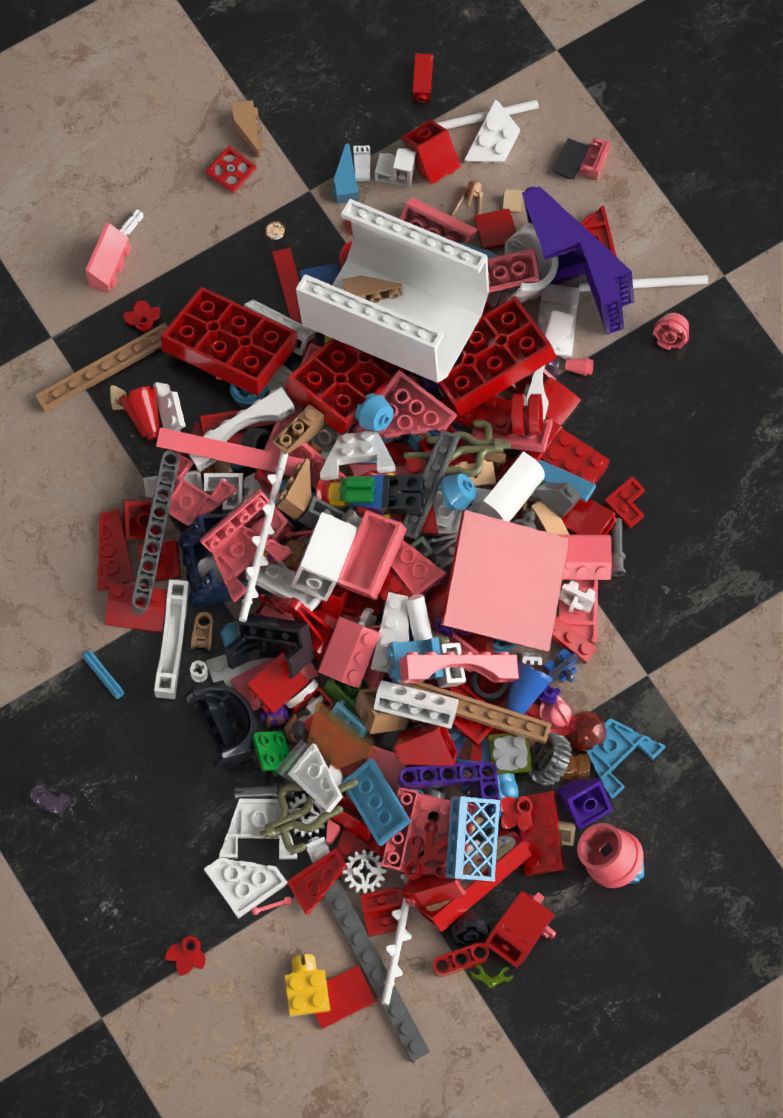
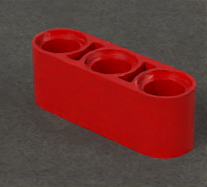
(453, 967)

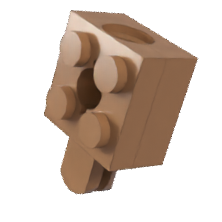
(376, 720)

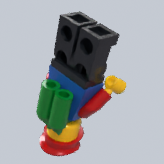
(376, 493)

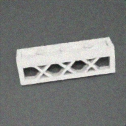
(303, 333)

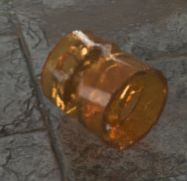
(578, 766)

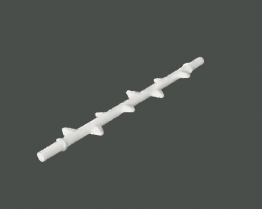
(260, 541)
(394, 950)

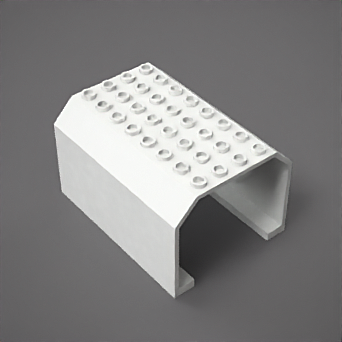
(440, 301)

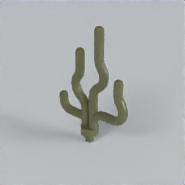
(480, 446)
(286, 821)

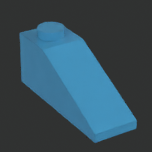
(345, 180)

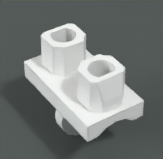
(577, 598)

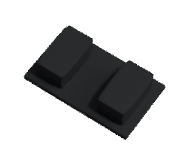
(570, 159)

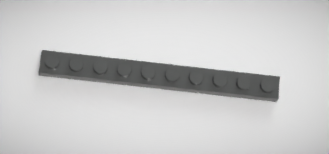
(375, 971)

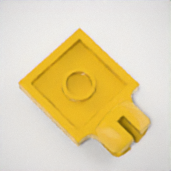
(306, 987)

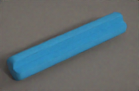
(103, 674)

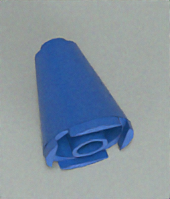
(526, 688)

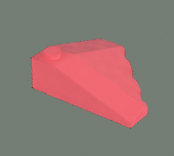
(413, 409)

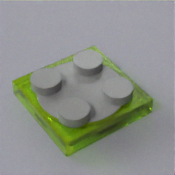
(510, 753)

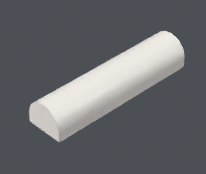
(418, 617)

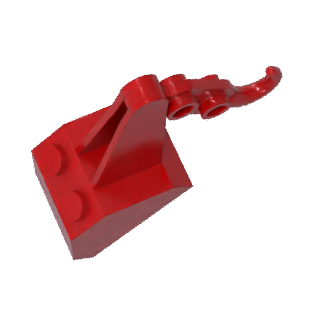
(320, 623)

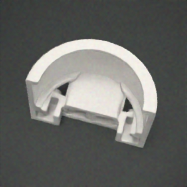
(523, 240)

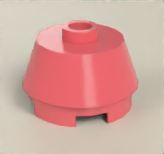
(672, 331)

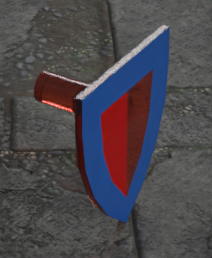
(470, 752)

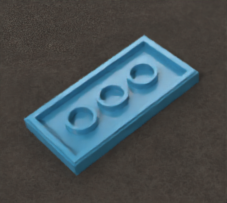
(377, 802)

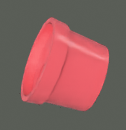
(620, 865)

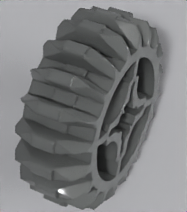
(550, 759)

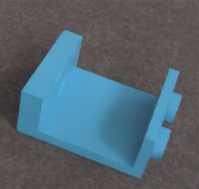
(398, 650)

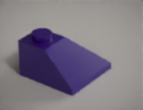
(585, 801)

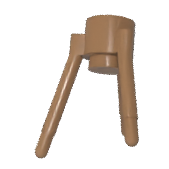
(472, 192)

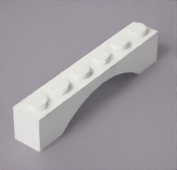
(558, 331)
(271, 408)
(172, 639)

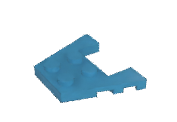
(615, 748)

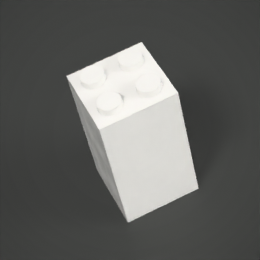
(324, 556)

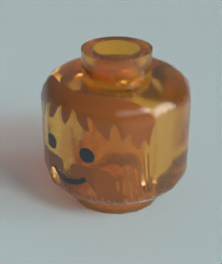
(292, 560)

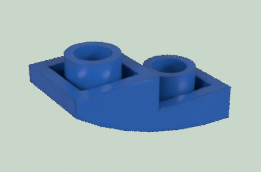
(323, 273)

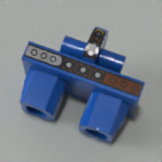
(567, 661)

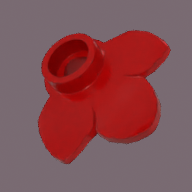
(142, 316)
(514, 815)
(186, 958)

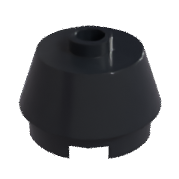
(470, 927)

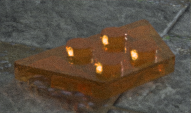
(336, 740)

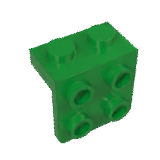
(270, 749)

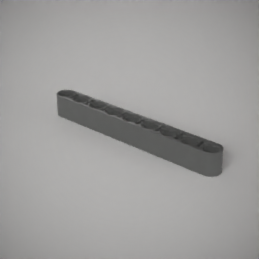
(150, 539)

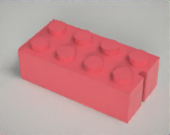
(371, 555)

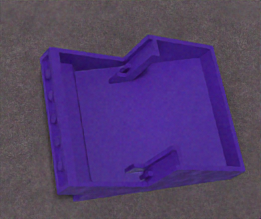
(580, 255)

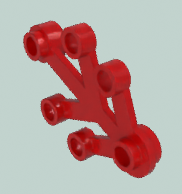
(431, 852)

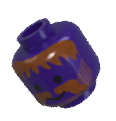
(277, 719)

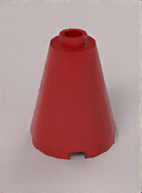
(143, 411)

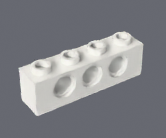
(416, 704)

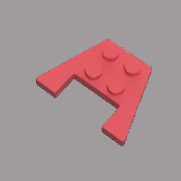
(190, 501)
(238, 553)

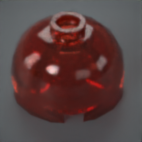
(586, 730)

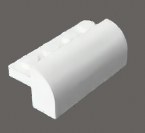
(513, 489)

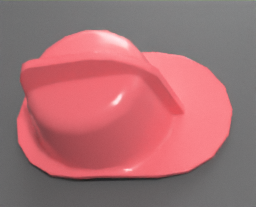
(556, 714)

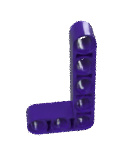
(457, 779)

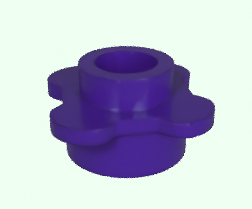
(549, 695)

